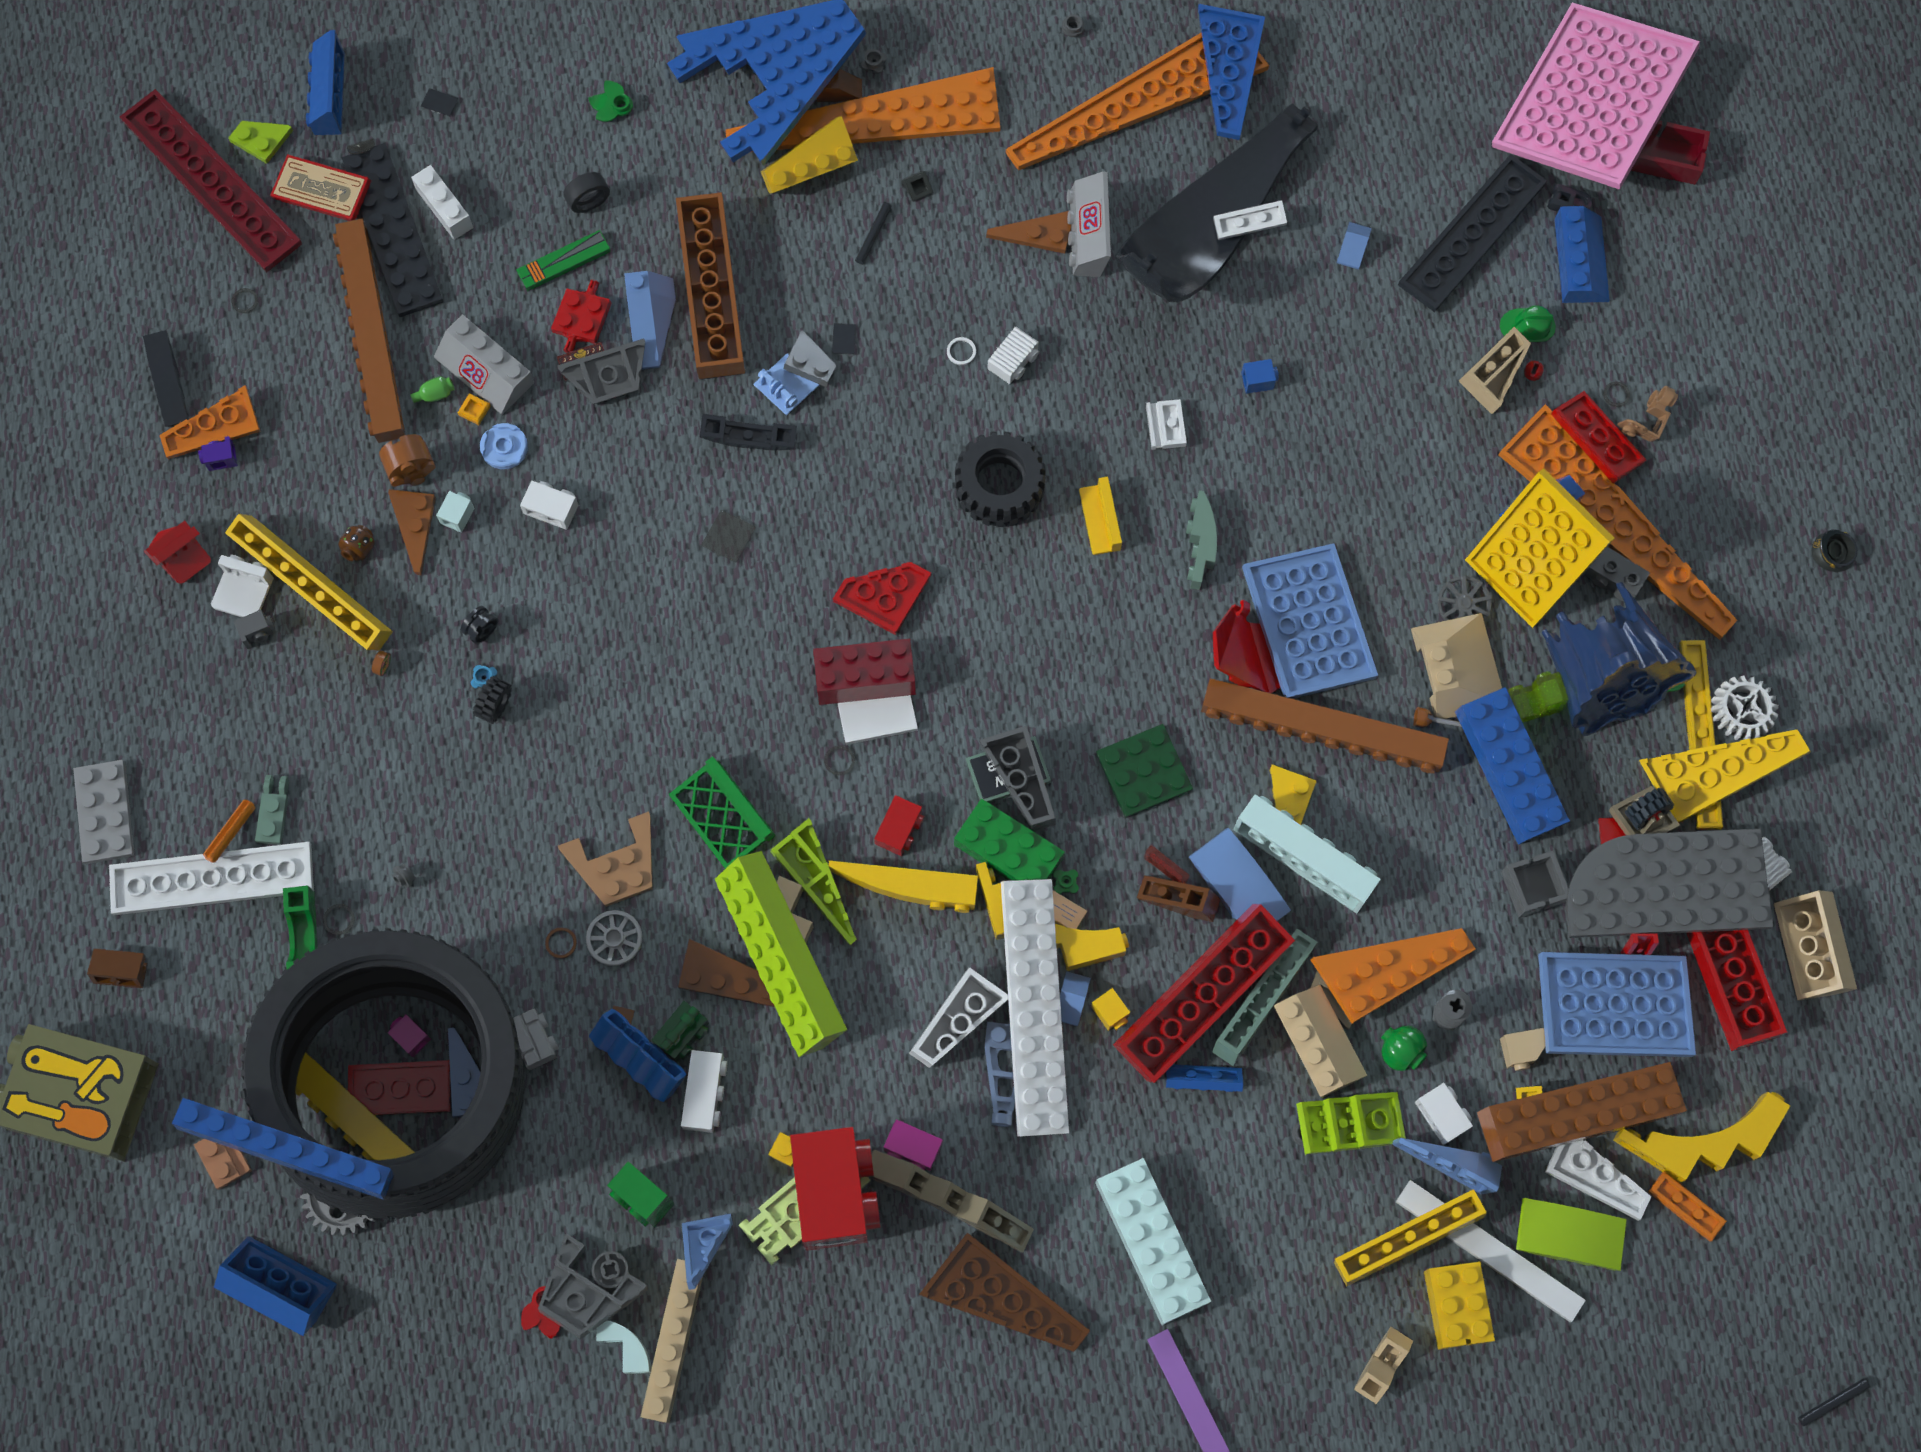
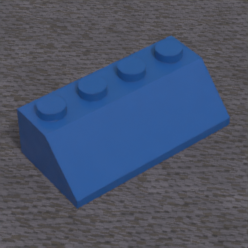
(326, 85)
(1581, 255)
(274, 1285)

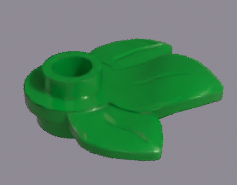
(608, 102)

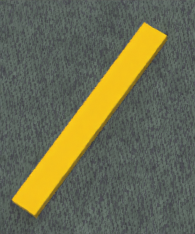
(1700, 719)

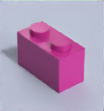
(912, 1145)

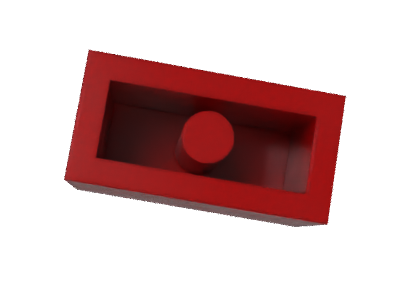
(899, 825)

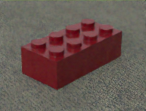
(864, 671)

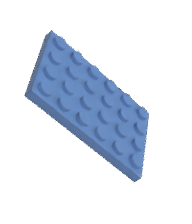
(1309, 621)
(1616, 1004)

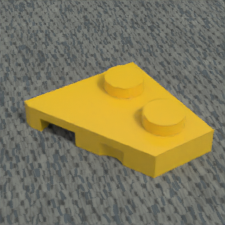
(1291, 791)

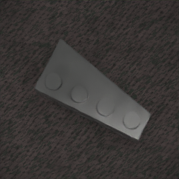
(1019, 770)

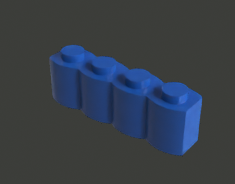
(635, 1053)

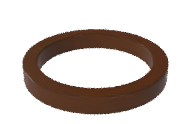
(567, 954)

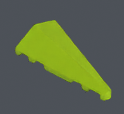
(805, 862)

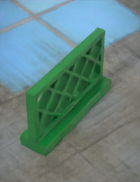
(738, 800)

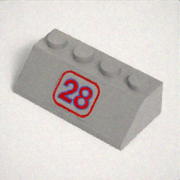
(1089, 225)
(483, 365)

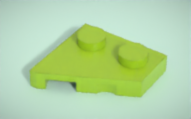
(260, 138)

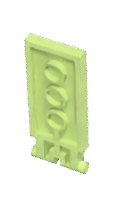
(778, 1222)

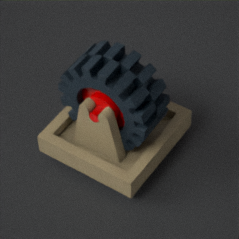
(1645, 813)

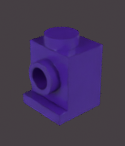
(218, 454)

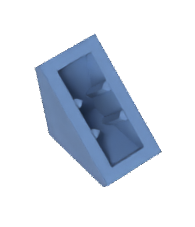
(1354, 245)
(1073, 997)

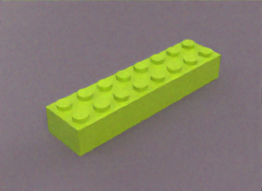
(780, 954)

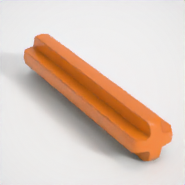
(229, 831)

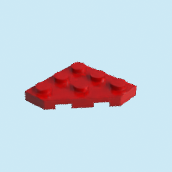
(884, 594)

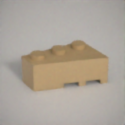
(1495, 371)

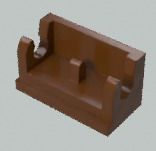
(117, 968)

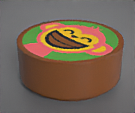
(381, 663)

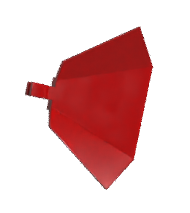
(1243, 651)

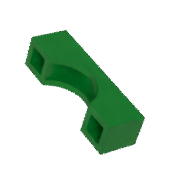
(301, 921)

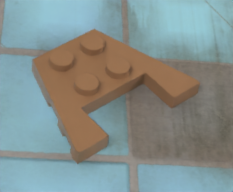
(618, 873)

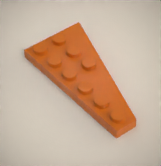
(1379, 973)

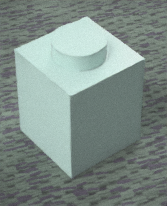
(455, 511)

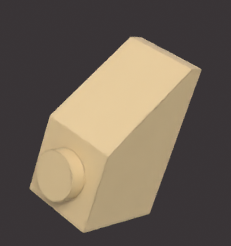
(1522, 1048)

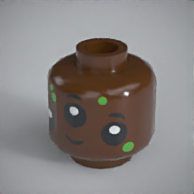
(356, 543)

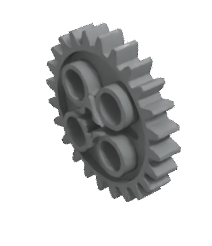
(325, 1216)

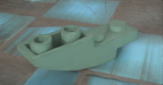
(1204, 536)

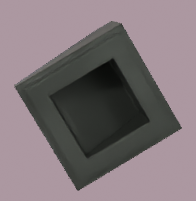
(917, 185)

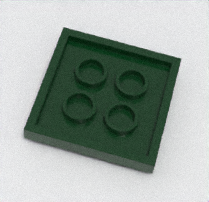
(1144, 771)

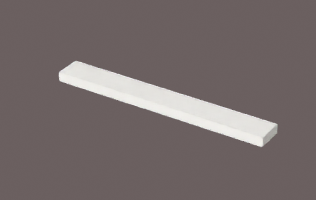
(1499, 1257)

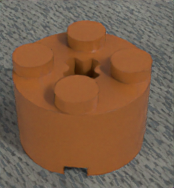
(407, 460)

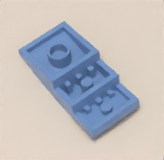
(1237, 876)

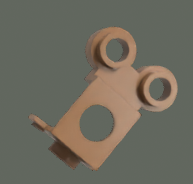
(1656, 407)

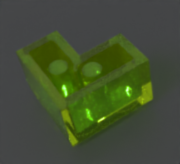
(1541, 699)

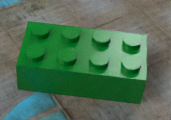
(1007, 845)

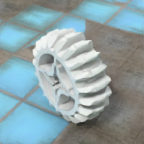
(1752, 713)

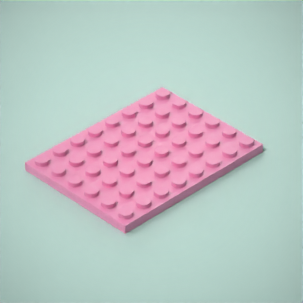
(1596, 95)

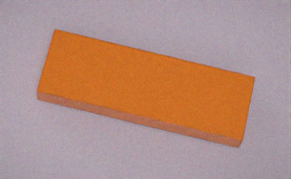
(1687, 1206)

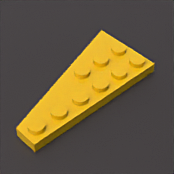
(1716, 772)

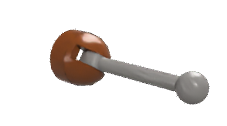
(1424, 718)

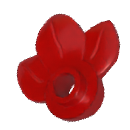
(532, 1317)

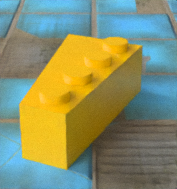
(817, 155)

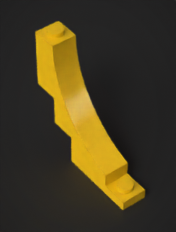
(1078, 947)
(1679, 1154)

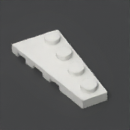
(1596, 1176)

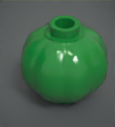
(1403, 1048)

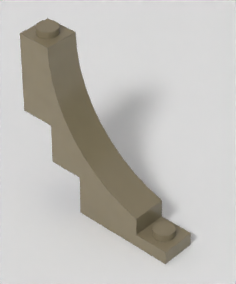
(950, 1199)

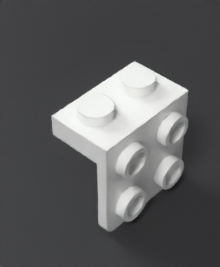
(241, 586)

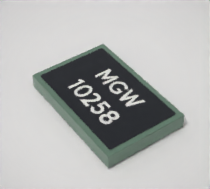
(986, 780)

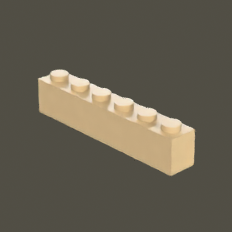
(671, 1347)

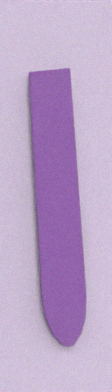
(1187, 1393)

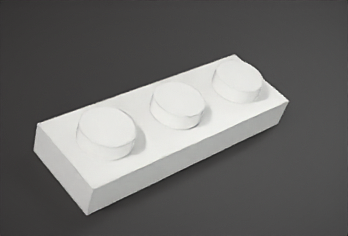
(1250, 220)

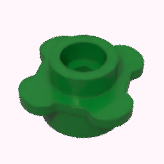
(1071, 886)

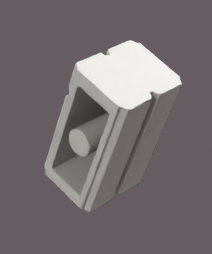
(533, 1040)

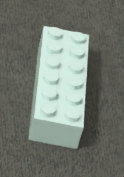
(1306, 853)
(1152, 1241)

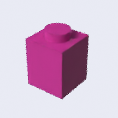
(408, 1035)

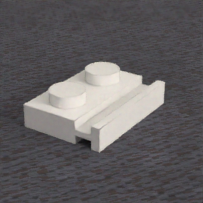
(1166, 424)

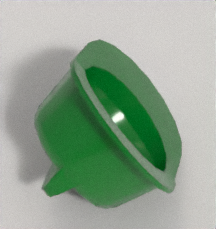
(1533, 323)

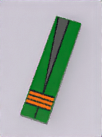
(563, 260)

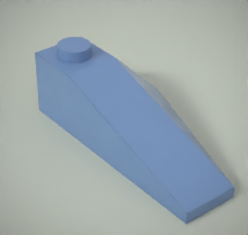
(650, 312)
(1464, 1166)

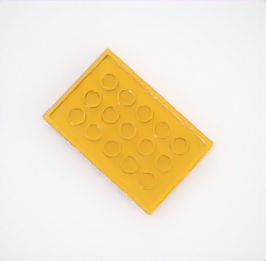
(1539, 548)

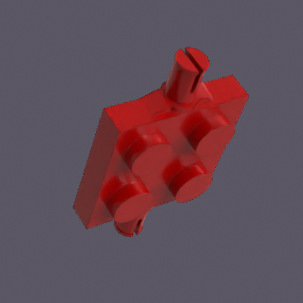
(581, 316)

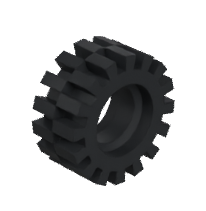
(492, 700)

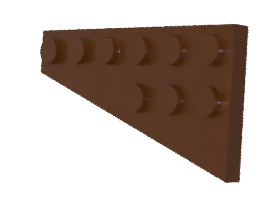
(990, 1289)

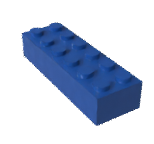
(1511, 765)

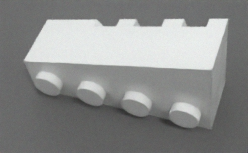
(962, 1012)

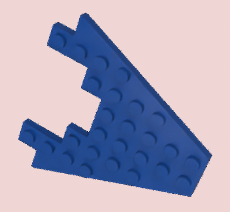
(790, 54)

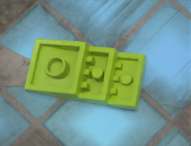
(1350, 1122)
(1571, 1234)

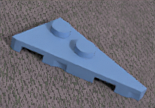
(463, 1074)
(701, 1243)

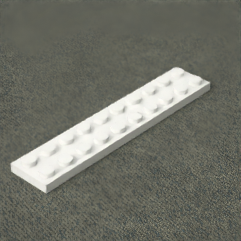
(1034, 1007)

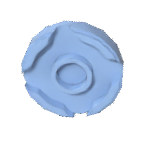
(504, 446)

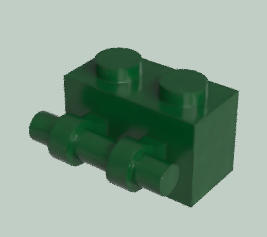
(681, 1031)

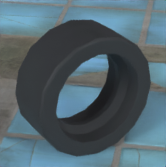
(586, 192)

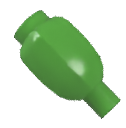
(434, 390)

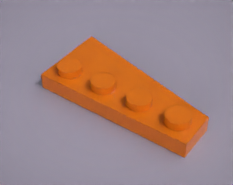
(229, 417)

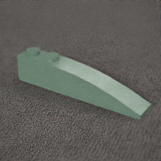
(1263, 998)

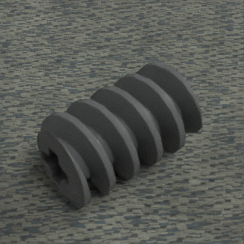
(1452, 1009)

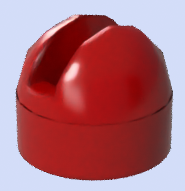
(1539, 372)

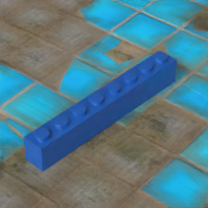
(283, 1148)

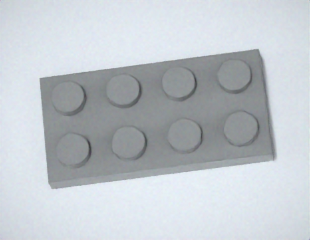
(103, 812)

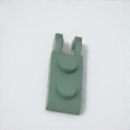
(272, 812)

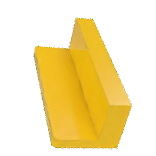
(1101, 517)

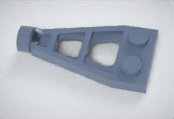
(997, 1039)

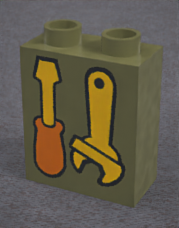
(75, 1091)

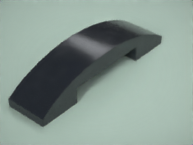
(747, 435)

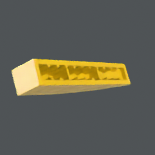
(913, 885)

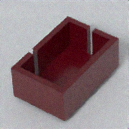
(1674, 153)

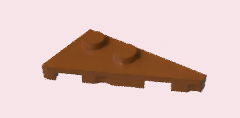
(1043, 232)
(414, 518)

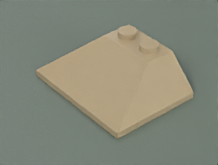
(1457, 662)

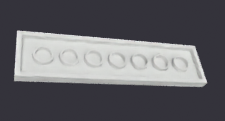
(197, 882)

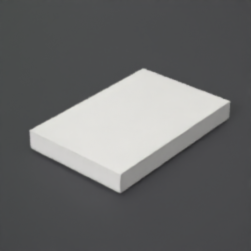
(876, 718)

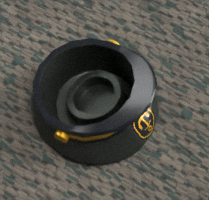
(1834, 550)

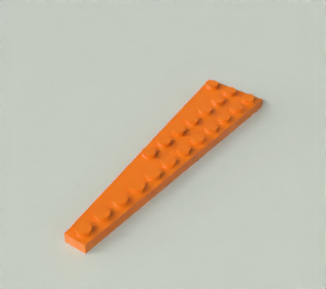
(1155, 88)
(925, 110)
(1548, 446)

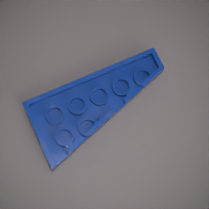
(1230, 53)

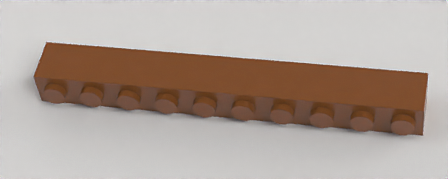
(370, 331)
(1324, 726)

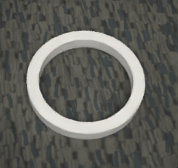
(961, 362)

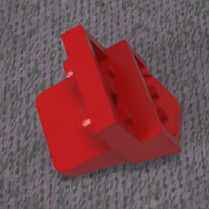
(178, 552)

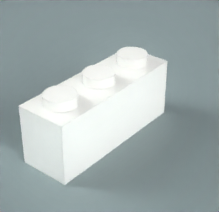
(442, 202)
(703, 1091)

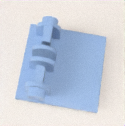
(784, 387)

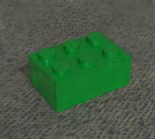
(636, 1191)

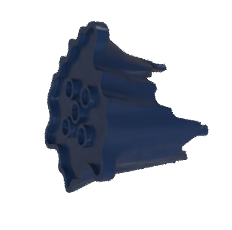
(1616, 667)

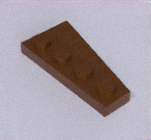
(721, 976)

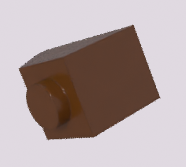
(841, 88)

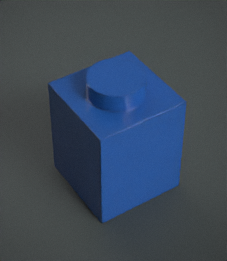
(1259, 376)

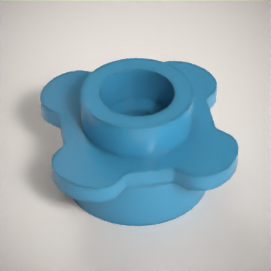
(479, 672)

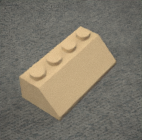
(1815, 945)
(1320, 1040)

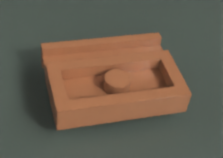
(222, 1162)

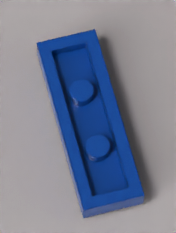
(1204, 1078)

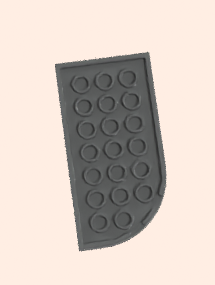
(1671, 885)

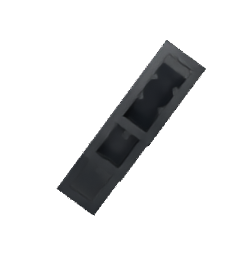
(165, 378)

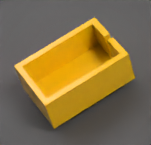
(1459, 1305)

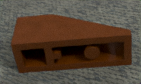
(1180, 898)

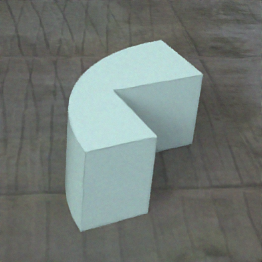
(634, 1352)

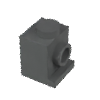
(254, 628)

